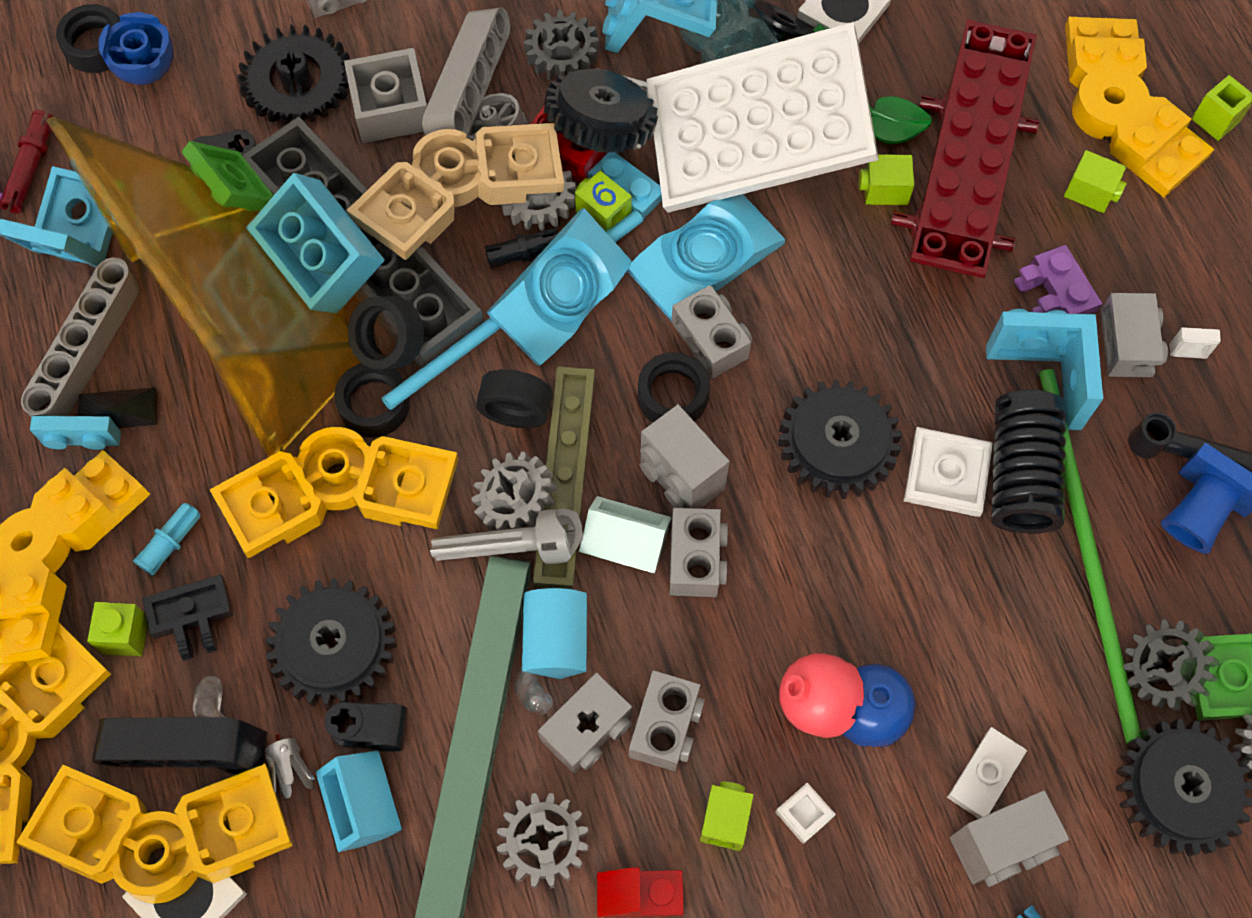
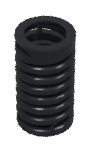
(1017, 502)

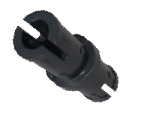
(519, 248)

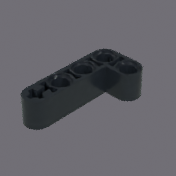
(180, 743)

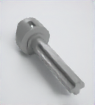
(548, 537)

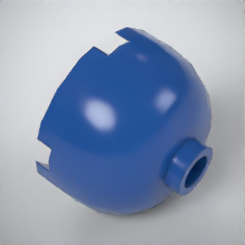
(137, 48)
(886, 707)

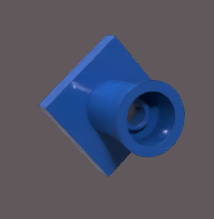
(1217, 490)

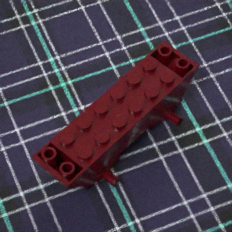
(972, 151)

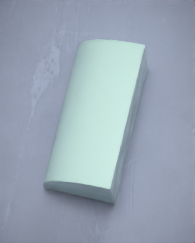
(625, 534)

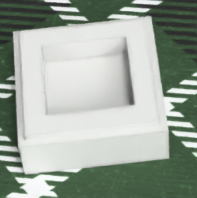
(1194, 343)
(805, 813)

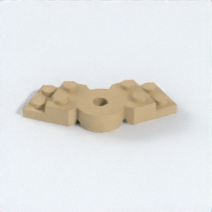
(419, 199)

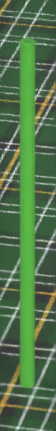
(1096, 580)

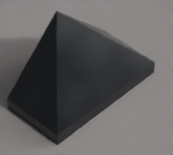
(124, 407)

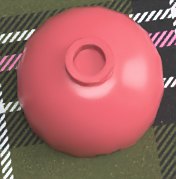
(821, 694)

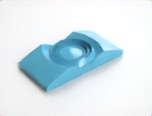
(706, 251)
(560, 288)

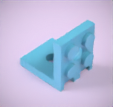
(626, 15)
(56, 230)
(1056, 338)

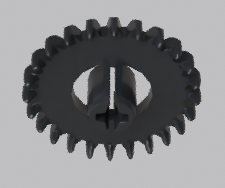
(281, 55)

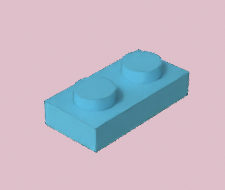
(644, 191)
(87, 431)

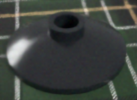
(781, 22)

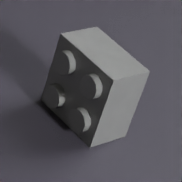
(386, 95)
(682, 460)
(1009, 837)

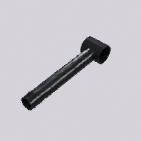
(1176, 442)

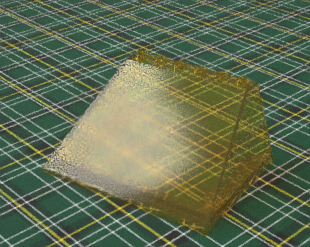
(244, 312)

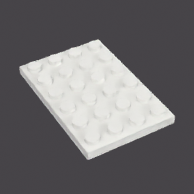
(762, 118)

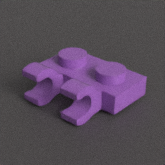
(1062, 279)

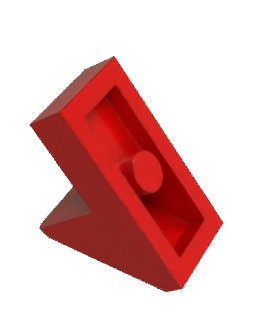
(639, 893)

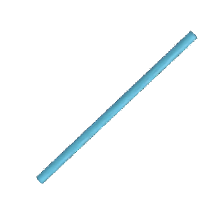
(478, 335)

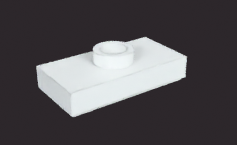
(987, 773)

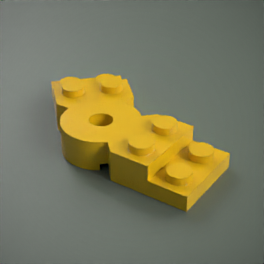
(1114, 102)
(291, 494)
(37, 540)
(37, 703)
(111, 835)

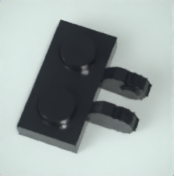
(187, 608)

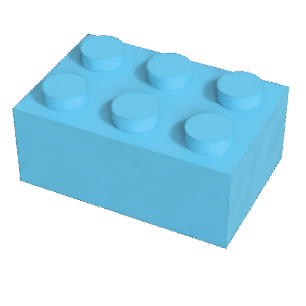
(315, 243)

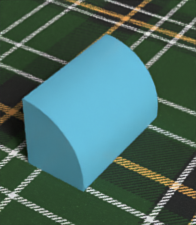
(554, 632)
(358, 800)

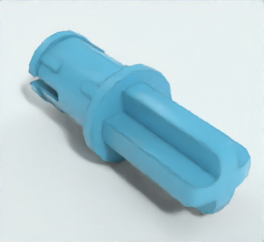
(167, 539)

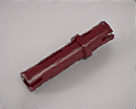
(32, 148)

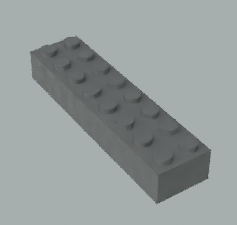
(441, 303)

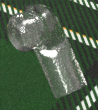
(531, 693)
(208, 697)

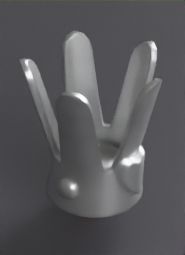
(279, 760)

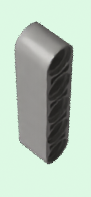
(467, 71)
(79, 326)

